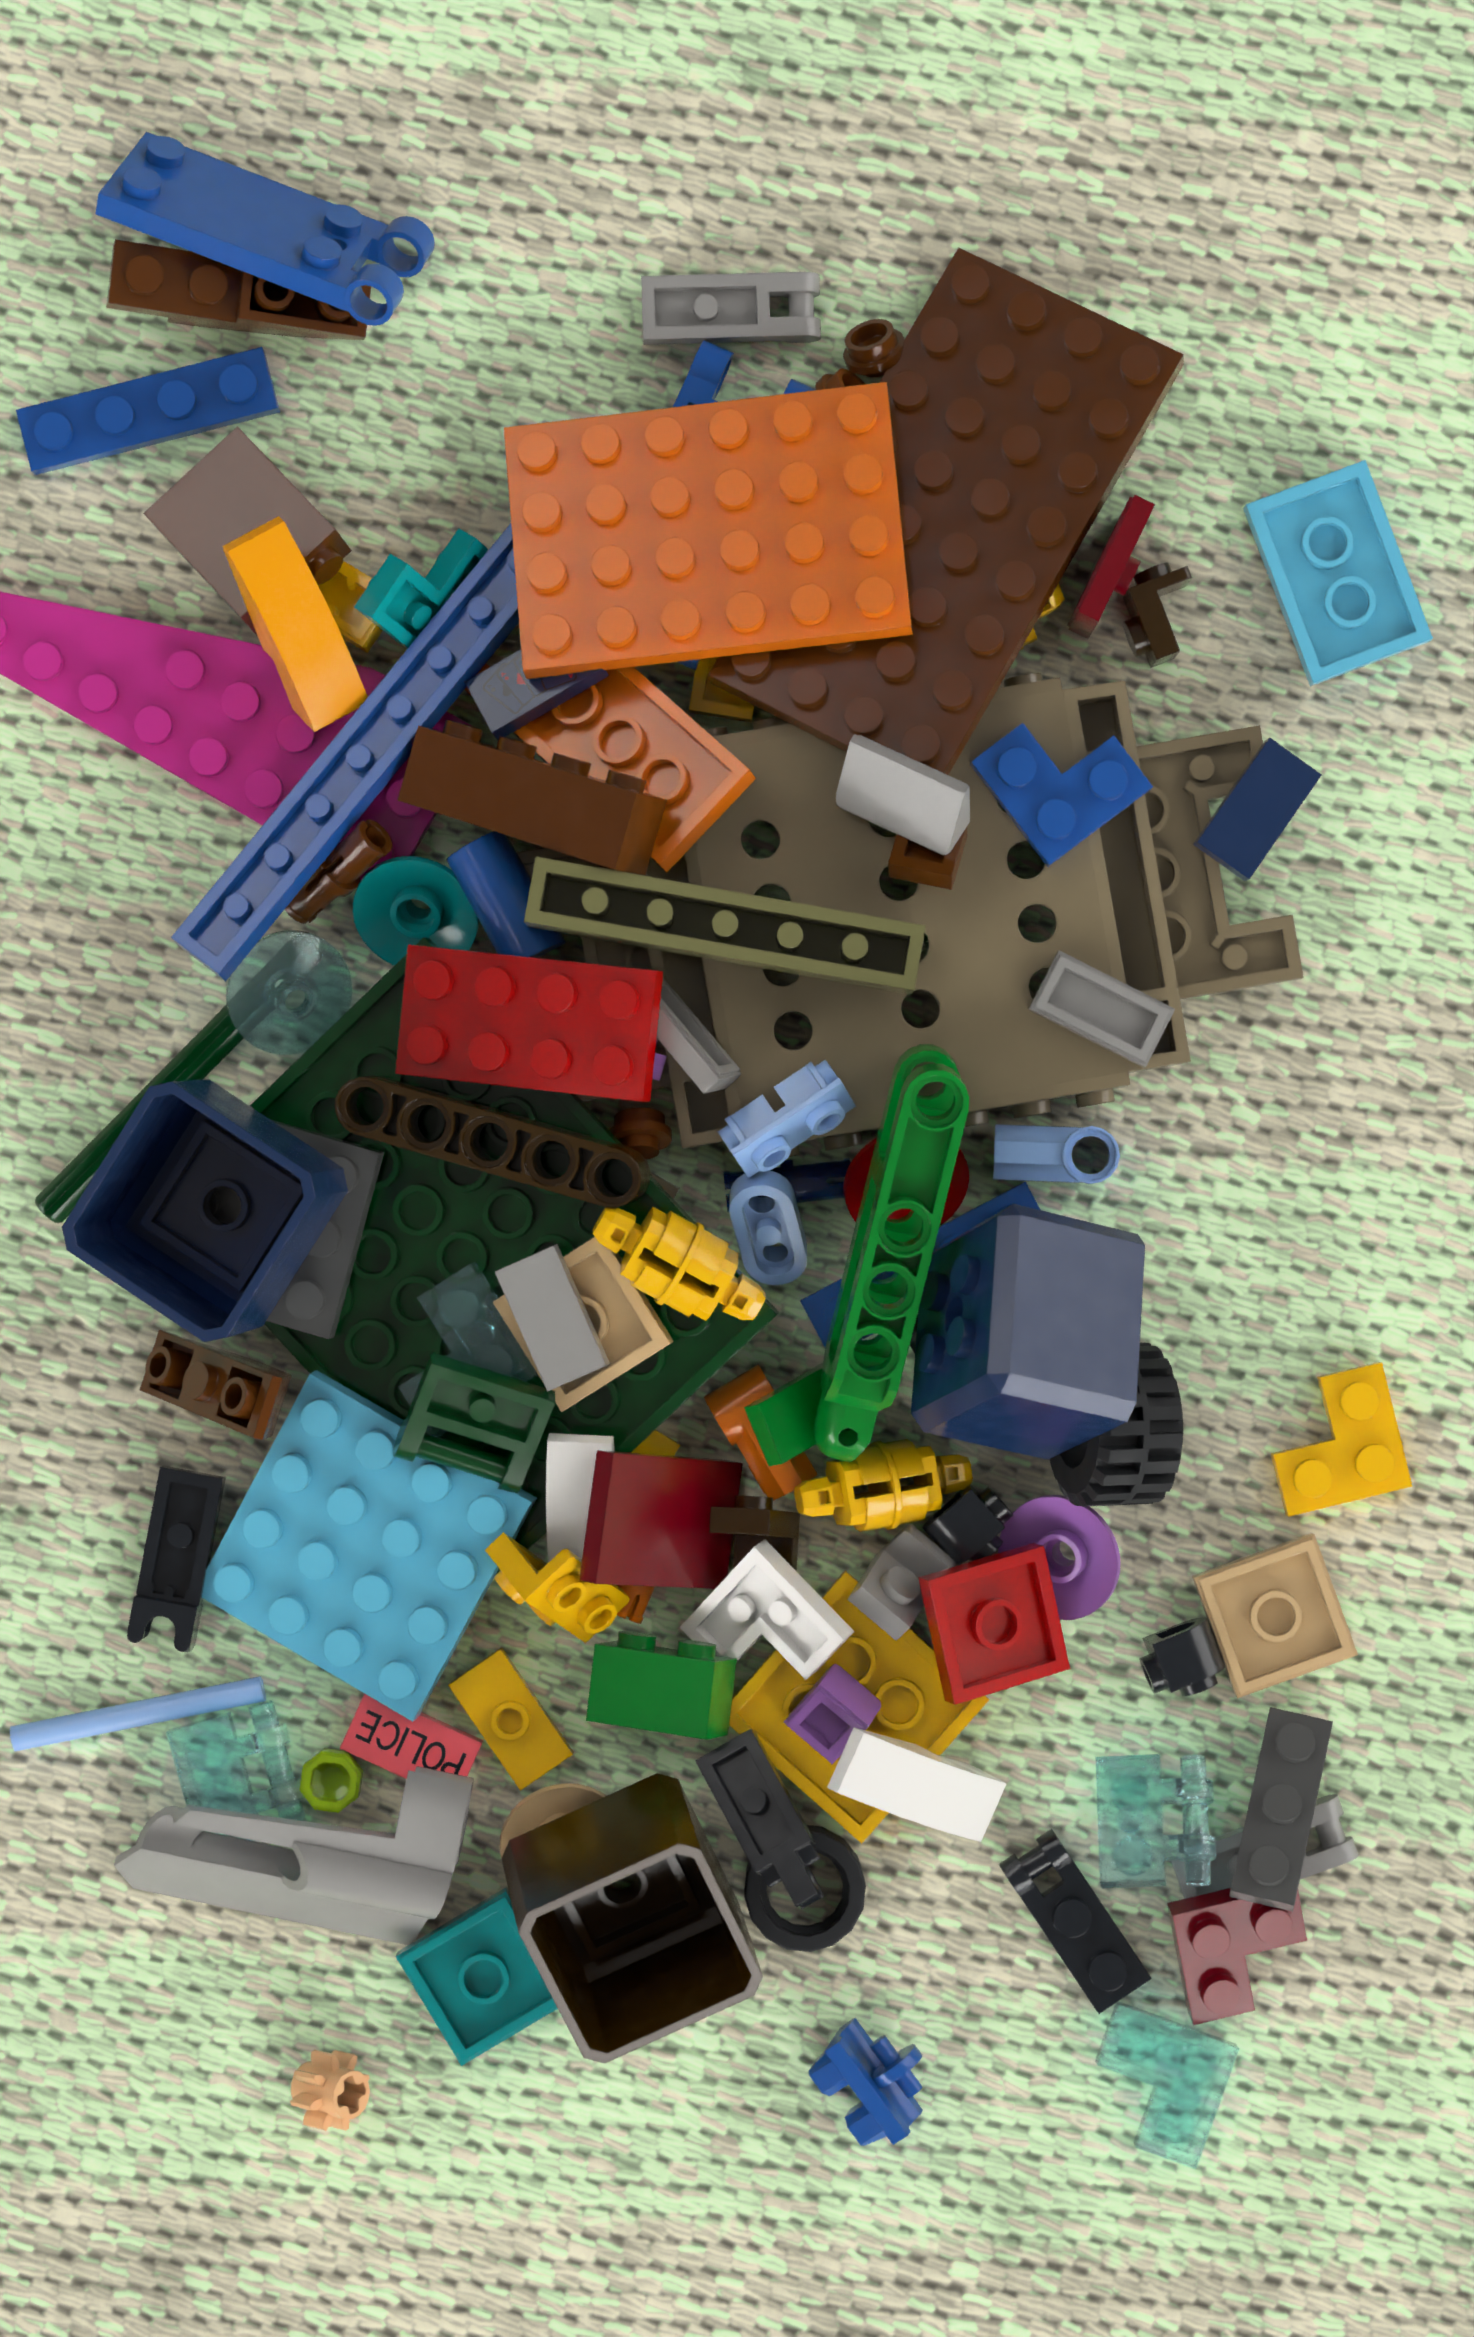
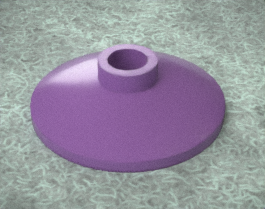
(1080, 1583)

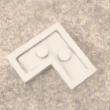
(773, 1601)

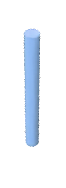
(137, 1713)

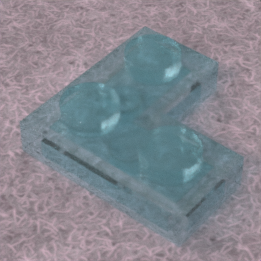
(471, 1329)
(1186, 2074)

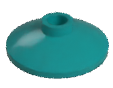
(390, 919)

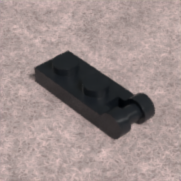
(1076, 1923)

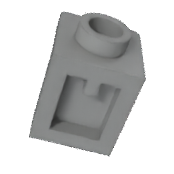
(890, 1585)

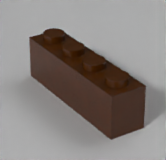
(533, 799)

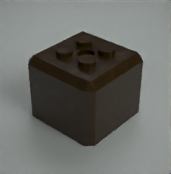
(638, 1956)

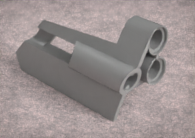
(332, 1877)

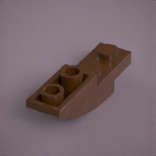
(217, 296)

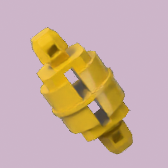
(679, 1263)
(886, 1502)

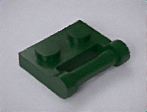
(478, 1407)

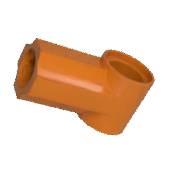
(728, 1406)

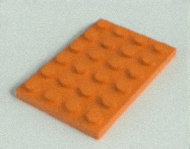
(707, 531)

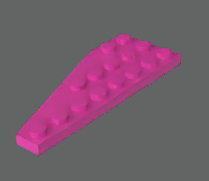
(188, 704)

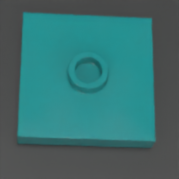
(477, 1978)

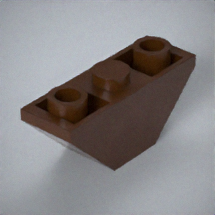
(216, 1384)

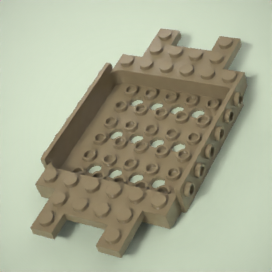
(1122, 901)

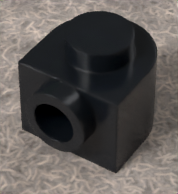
(969, 1524)
(1182, 1658)

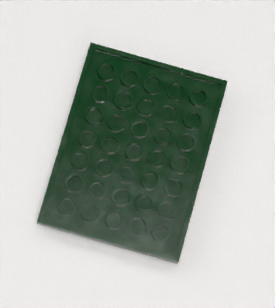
(442, 1216)

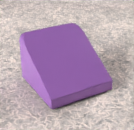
(832, 1711)

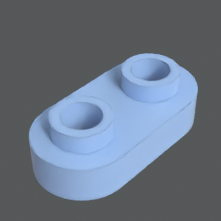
(765, 1222)

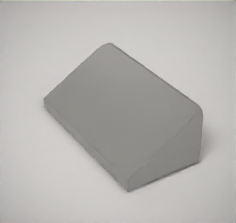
(903, 795)

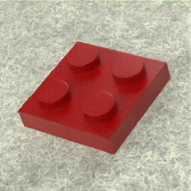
(994, 1623)

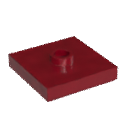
(1114, 568)

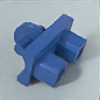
(877, 2077)

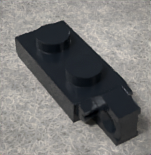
(763, 1815)

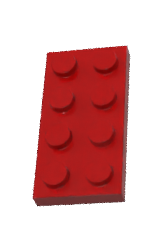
(529, 1022)

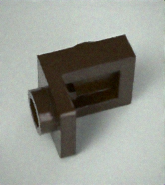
(1149, 628)
(753, 1522)

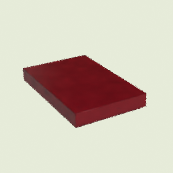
(654, 1520)

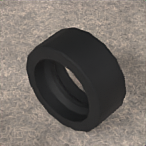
(834, 1927)

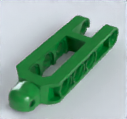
(907, 1171)

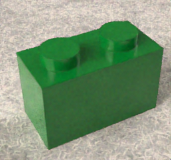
(660, 1687)

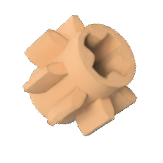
(330, 2090)

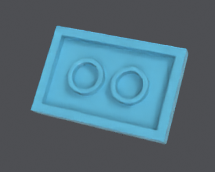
(1337, 573)

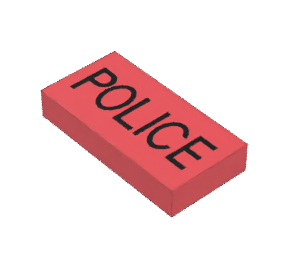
(402, 1745)

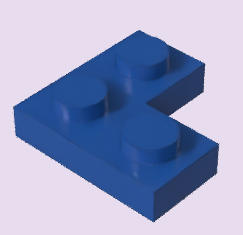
(1054, 807)

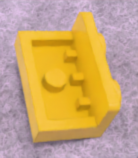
(555, 1588)

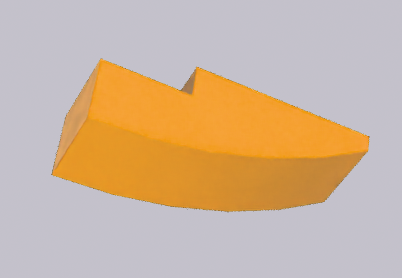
(295, 624)

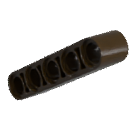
(461, 1140)

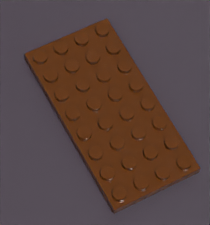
(1004, 450)

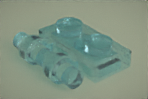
(214, 1770)
(1133, 1821)

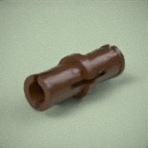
(341, 870)

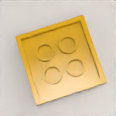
(896, 1672)

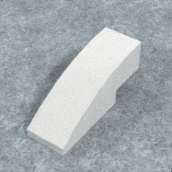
(917, 1784)

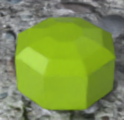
(331, 1780)

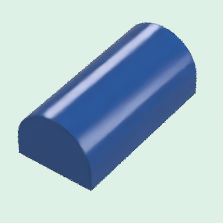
(499, 893)

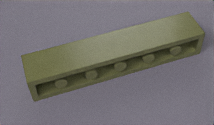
(724, 925)

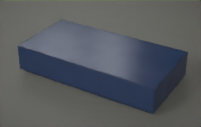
(1257, 809)

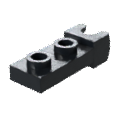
(177, 1554)

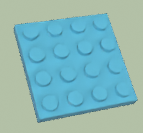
(360, 1551)

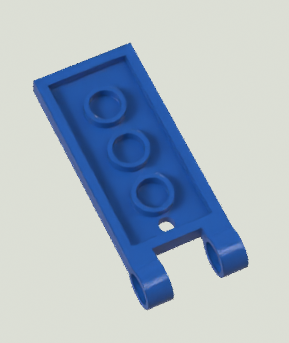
(264, 227)

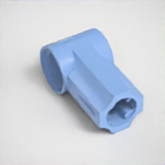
(1046, 1152)

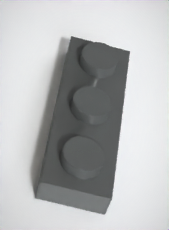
(1281, 1809)

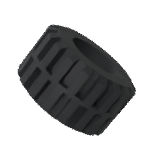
(1137, 1458)

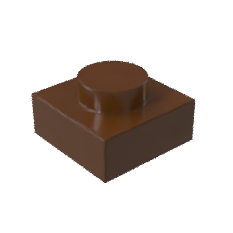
(923, 866)

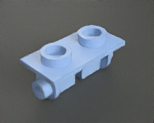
(813, 1106)

